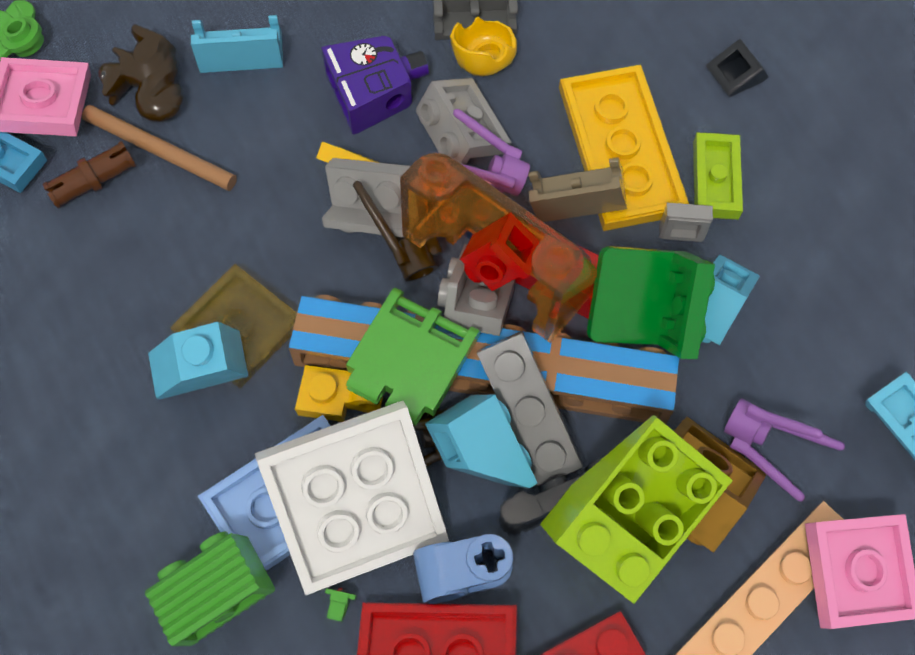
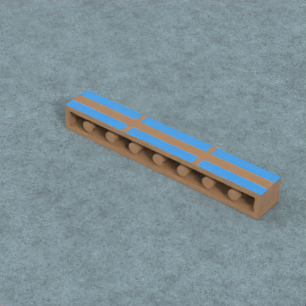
(579, 374)

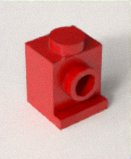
(492, 260)

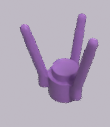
(505, 172)
(753, 424)

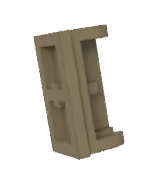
(578, 193)

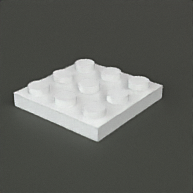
(352, 496)

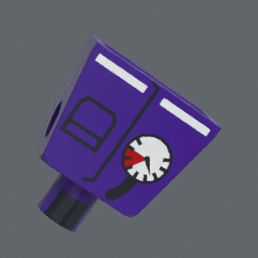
(371, 79)

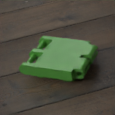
(409, 357)

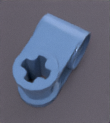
(450, 568)

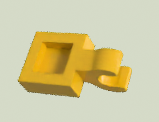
(326, 394)

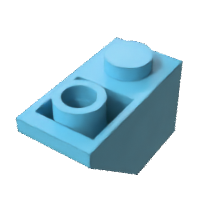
(480, 441)

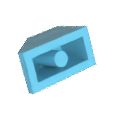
(730, 292)
(197, 360)

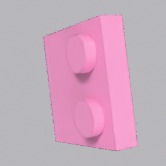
(42, 96)
(862, 571)

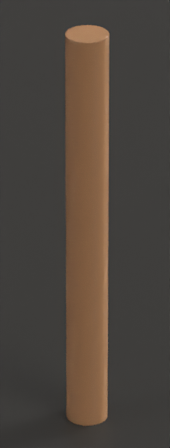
(159, 147)

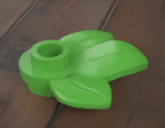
(19, 30)

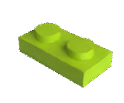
(718, 174)

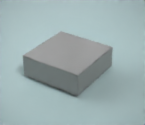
(685, 222)

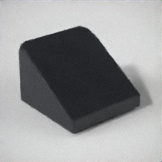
(737, 69)

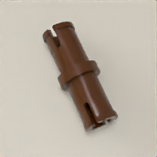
(89, 174)

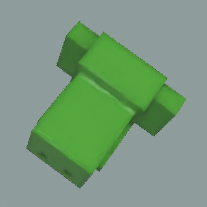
(338, 603)

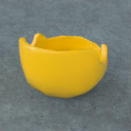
(483, 46)

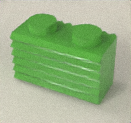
(209, 589)

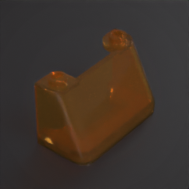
(449, 199)

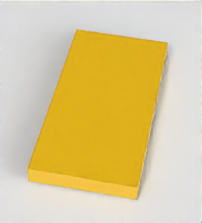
(617, 118)

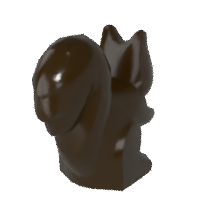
(151, 70)

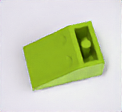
(636, 507)

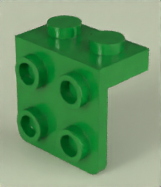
(651, 299)

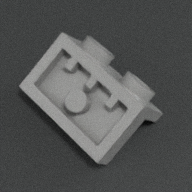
(447, 131)
(379, 181)
(473, 302)

